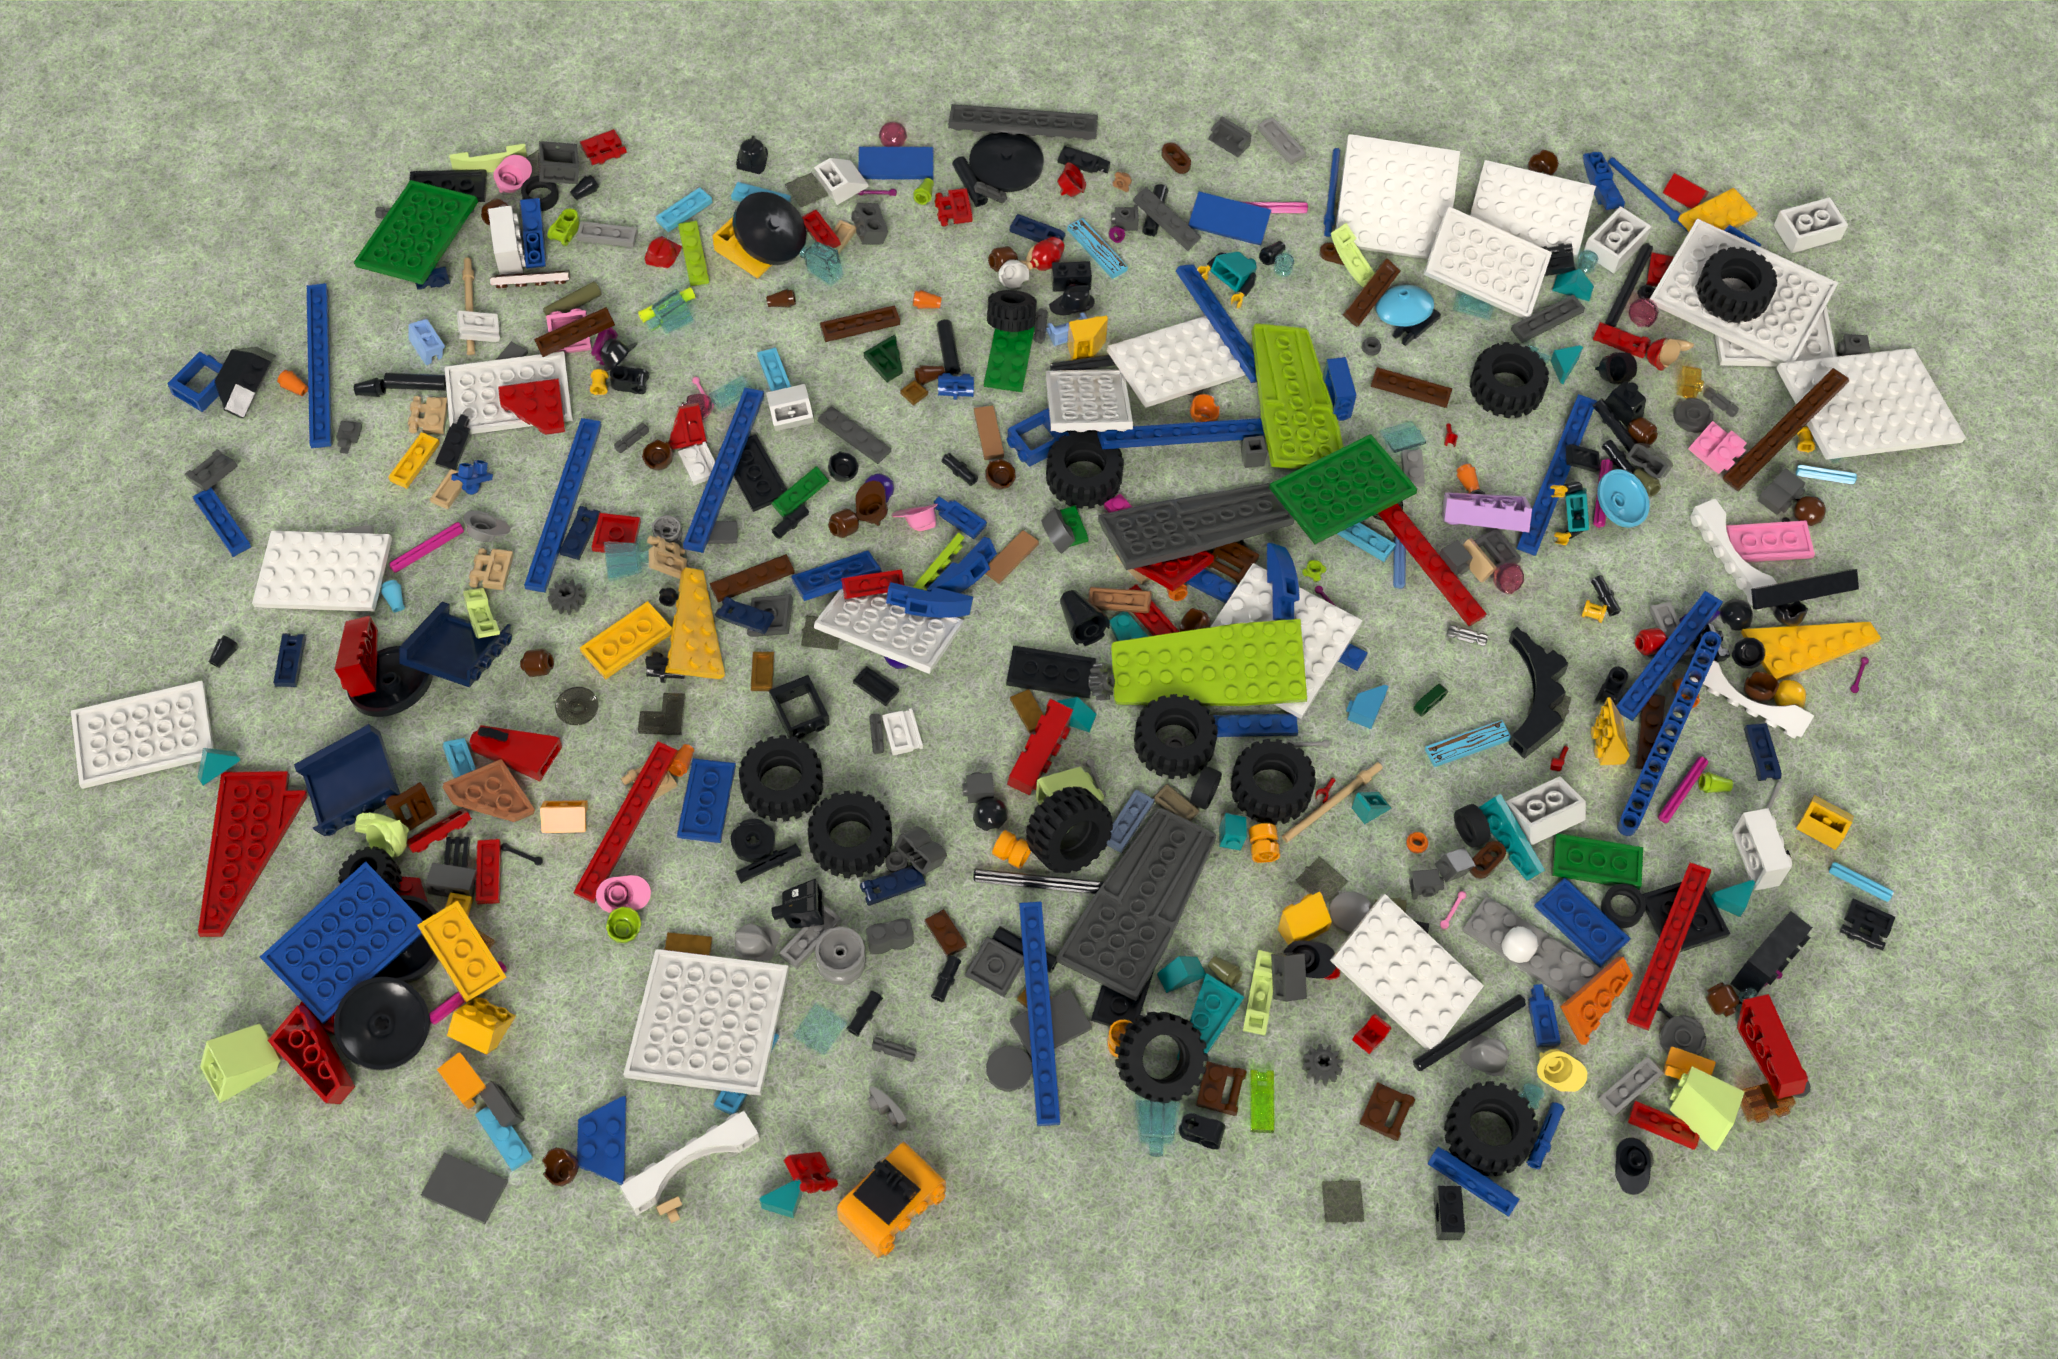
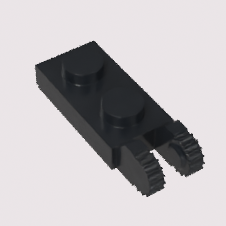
(1416, 330)

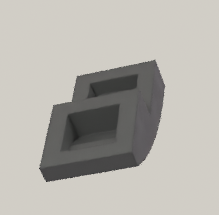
(1057, 531)

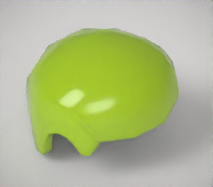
(619, 921)

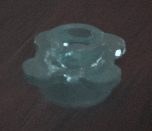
(1537, 1094)

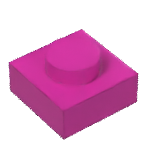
(1116, 504)

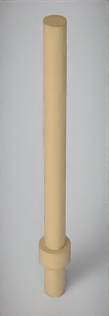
(468, 276)
(1362, 778)

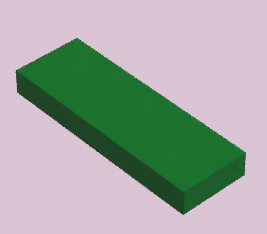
(800, 492)

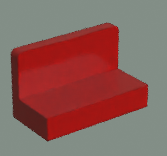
(1684, 191)

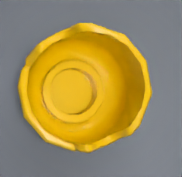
(1790, 693)

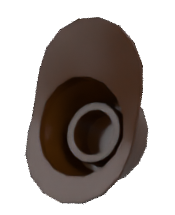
(871, 503)

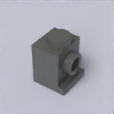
(1126, 218)
(1425, 883)

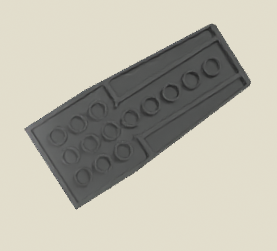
(1192, 524)
(1139, 905)

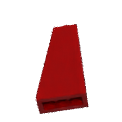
(522, 752)

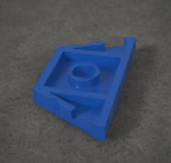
(603, 1141)

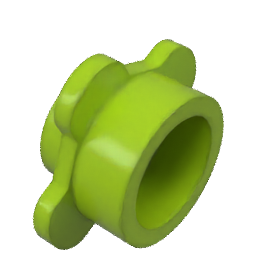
(1314, 565)

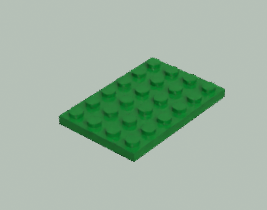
(416, 232)
(1343, 489)

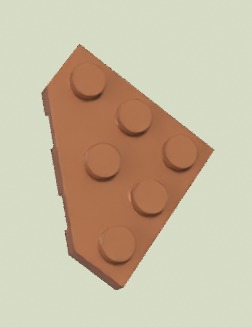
(490, 792)

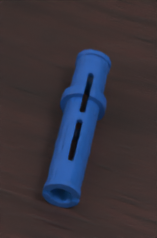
(1545, 1136)

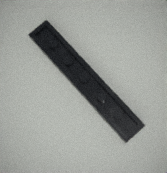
(1804, 589)

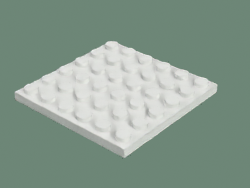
(1396, 194)
(1323, 626)
(707, 1022)

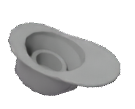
(483, 526)
(756, 942)
(1486, 1055)

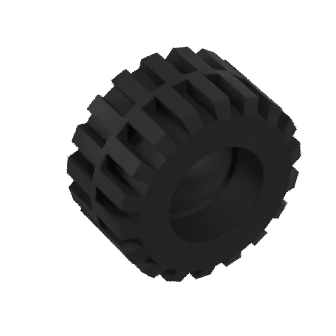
(1011, 310)
(378, 860)

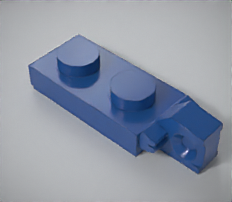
(960, 517)
(1543, 1018)

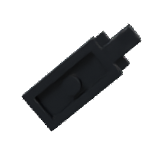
(1083, 160)
(454, 444)

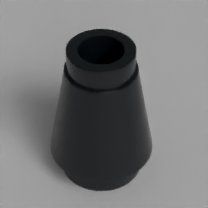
(585, 187)
(1269, 253)
(372, 388)
(222, 651)

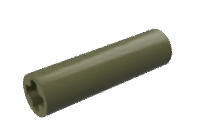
(574, 299)

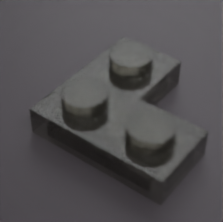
(667, 721)

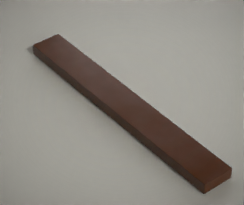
(1785, 429)

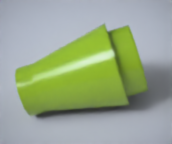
(923, 192)
(1713, 783)

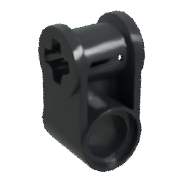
(628, 379)
(1611, 687)
(1204, 1132)

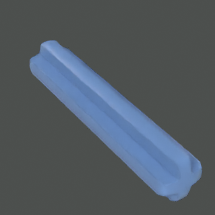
(1399, 576)

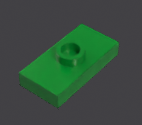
(1072, 519)

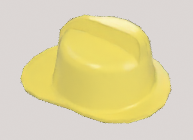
(1561, 1071)

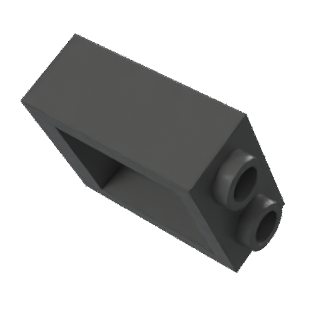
(555, 171)

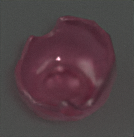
(892, 134)
(1644, 311)
(704, 402)
(1508, 578)

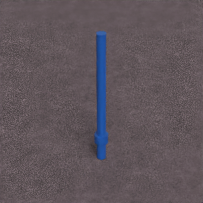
(1673, 215)
(1329, 217)

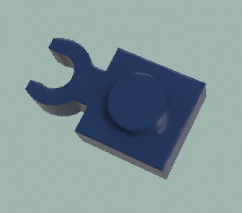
(437, 278)

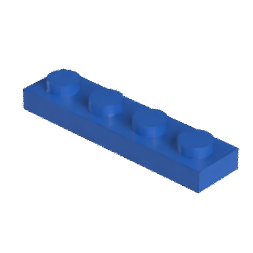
(222, 522)
(1256, 725)
(1473, 1181)

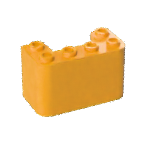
(869, 1227)

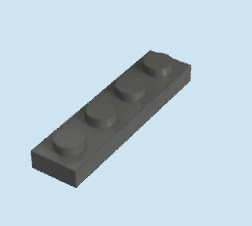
(1166, 218)
(1547, 319)
(854, 435)

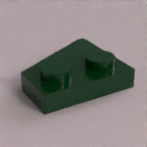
(885, 359)

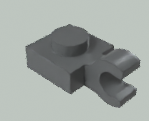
(347, 434)

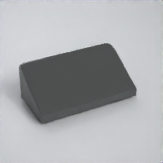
(724, 533)
(501, 1105)

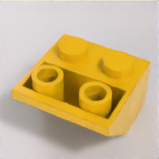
(1086, 336)
(1825, 822)
(1305, 919)
(480, 1025)

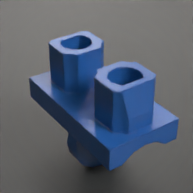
(955, 385)
(472, 475)

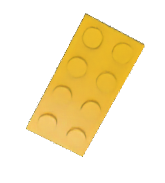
(1720, 211)
(626, 640)
(461, 951)

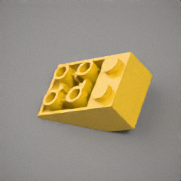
(728, 246)
(1610, 736)

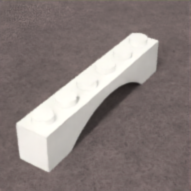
(1711, 521)
(1790, 717)
(731, 1136)

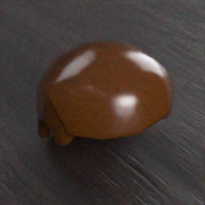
(1544, 162)
(657, 452)
(1000, 474)
(1810, 509)
(1194, 620)
(1761, 686)
(557, 1161)

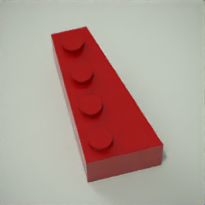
(358, 656)
(1041, 747)
(1771, 1046)
(311, 1054)

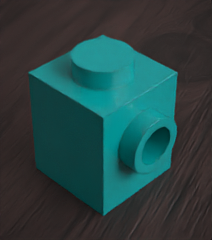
(1232, 832)

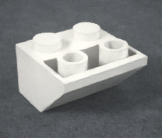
(840, 179)
(790, 407)

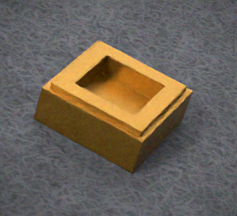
(914, 392)

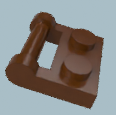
(1236, 555)
(417, 804)
(1213, 1087)
(1380, 1107)

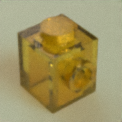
(1689, 382)

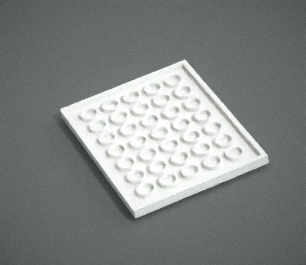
(1779, 330)
(1881, 408)

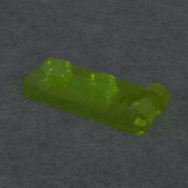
(1262, 1102)

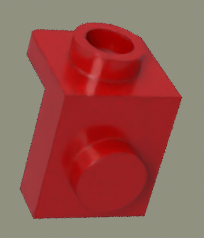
(1372, 1034)

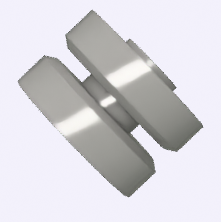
(840, 955)

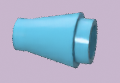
(393, 594)

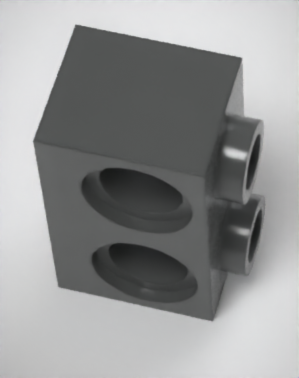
(869, 223)

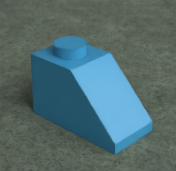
(1367, 706)

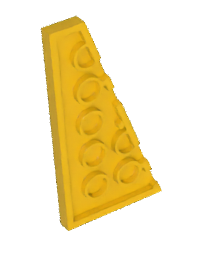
(693, 633)
(1806, 646)

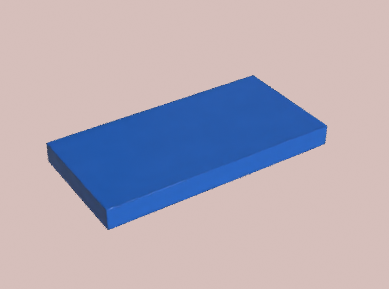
(896, 162)
(1229, 218)
(828, 576)
(706, 800)
(1582, 922)

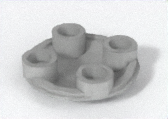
(1348, 910)

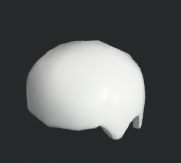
(1013, 274)
(1519, 944)

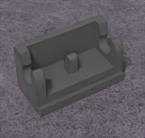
(1230, 137)
(448, 878)
(1289, 976)

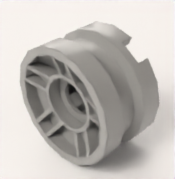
(669, 524)

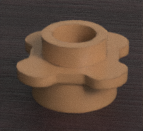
(1122, 181)

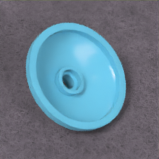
(1405, 305)
(1623, 498)

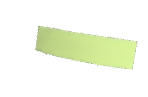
(489, 162)
(1351, 255)
(480, 613)
(1260, 995)

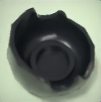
(842, 467)
(1737, 614)
(1790, 614)
(1748, 653)
(990, 814)

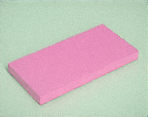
(1771, 541)

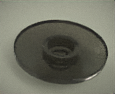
(574, 698)

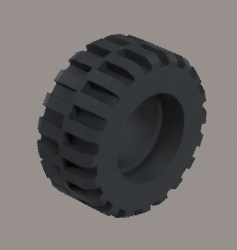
(1741, 265)
(1503, 398)
(1077, 489)
(1172, 760)
(786, 802)
(1266, 805)
(1055, 816)
(850, 859)
(1190, 1057)
(1506, 1105)

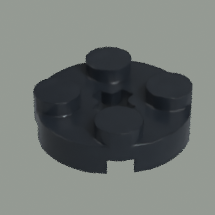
(744, 832)

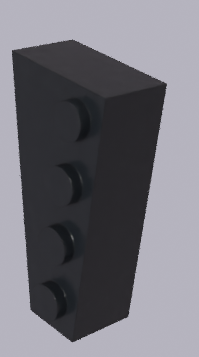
(1773, 954)

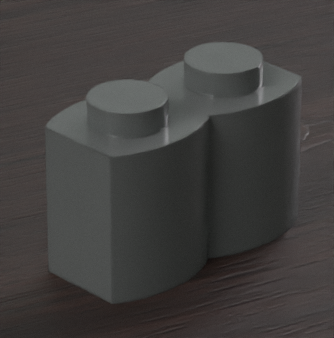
(1653, 463)
(1782, 491)
(921, 850)
(884, 937)

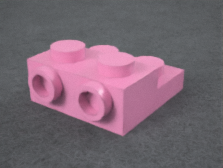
(559, 319)
(1718, 447)

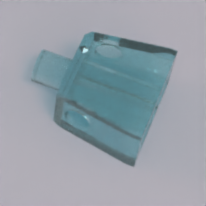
(823, 262)
(670, 313)
(623, 559)
(1156, 1124)

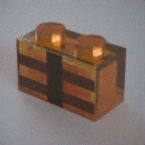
(1761, 1102)

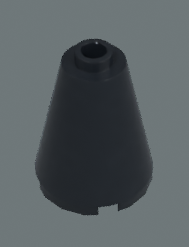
(1083, 619)

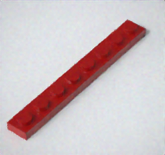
(1433, 564)
(626, 821)
(1669, 946)

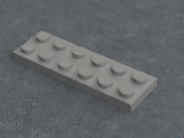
(1551, 964)

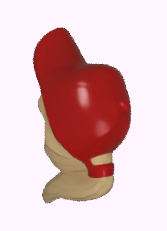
(1044, 254)
(1666, 351)

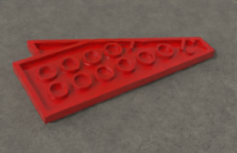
(247, 828)

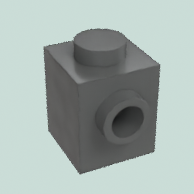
(1853, 345)
(1254, 451)
(1456, 557)
(978, 787)
(1455, 864)

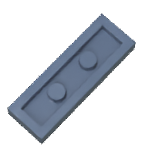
(1129, 820)

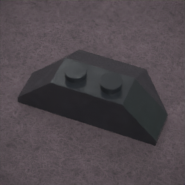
(242, 378)

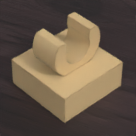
(670, 1208)

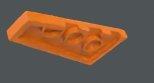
(1595, 998)

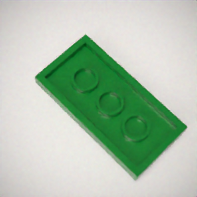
(1009, 360)
(1597, 861)

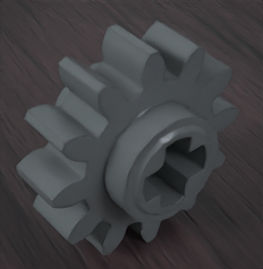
(566, 596)
(1101, 681)
(1322, 1072)

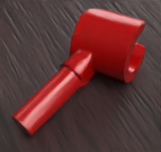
(1450, 436)
(1557, 763)
(1325, 790)

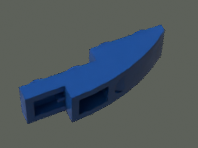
(1601, 176)
(533, 233)
(972, 567)
(1284, 578)
(936, 604)

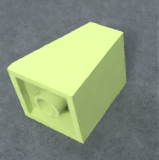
(1068, 778)
(238, 1061)
(1706, 1105)

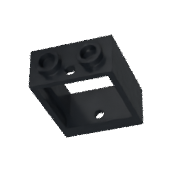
(791, 691)

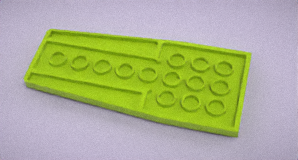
(1293, 397)
(1214, 665)

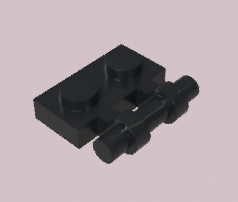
(1560, 262)
(1868, 918)

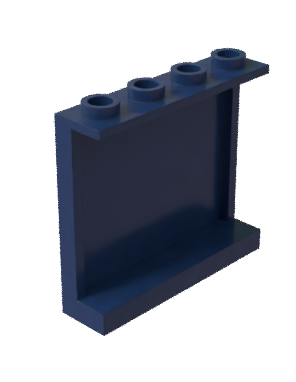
(450, 648)
(348, 779)

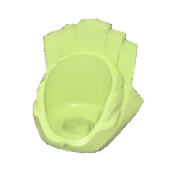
(383, 832)

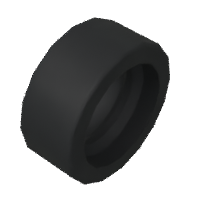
(532, 183)
(1205, 787)
(1472, 825)
(1632, 893)

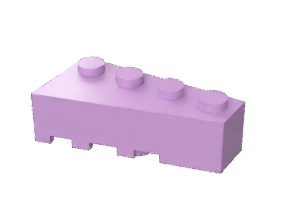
(1487, 511)

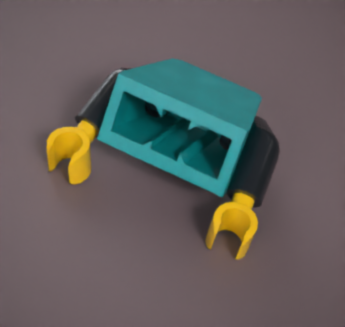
(1234, 271)
(1576, 510)

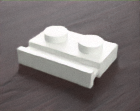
(478, 326)
(697, 462)
(902, 732)

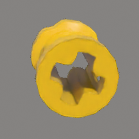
(599, 382)
(1805, 440)
(1594, 611)

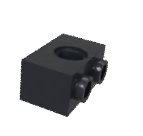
(1070, 273)
(1449, 1213)

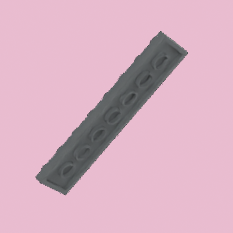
(1023, 121)

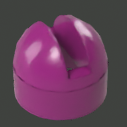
(1119, 232)

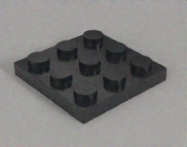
(1706, 924)

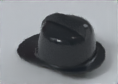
(752, 156)
(1074, 300)
(614, 352)
(1617, 368)
(1316, 957)
(1633, 1165)

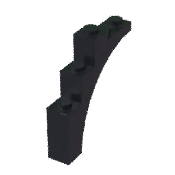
(1544, 672)

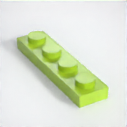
(693, 253)
(941, 561)

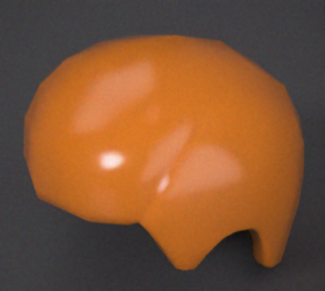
(1204, 405)

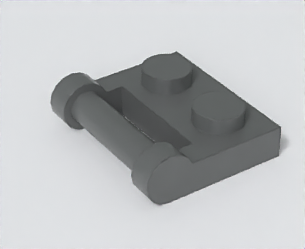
(211, 470)
(1498, 548)

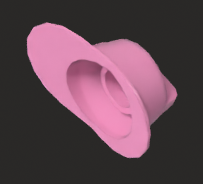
(512, 173)
(918, 517)
(623, 892)

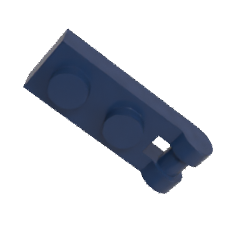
(1034, 229)
(579, 533)
(745, 616)
(289, 660)
(1762, 751)
(892, 885)

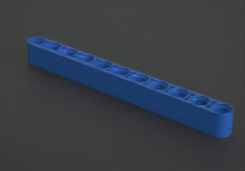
(1666, 741)

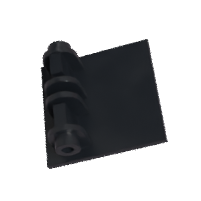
(886, 1191)

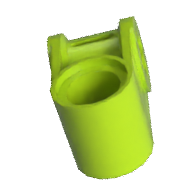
(564, 227)

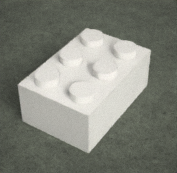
(1810, 225)
(1618, 239)
(506, 240)
(1547, 809)
(1762, 849)

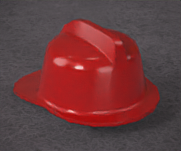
(1071, 181)
(662, 252)

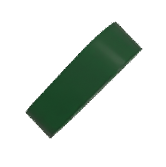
(1430, 699)

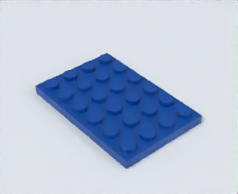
(343, 941)

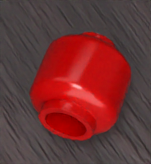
(1650, 641)

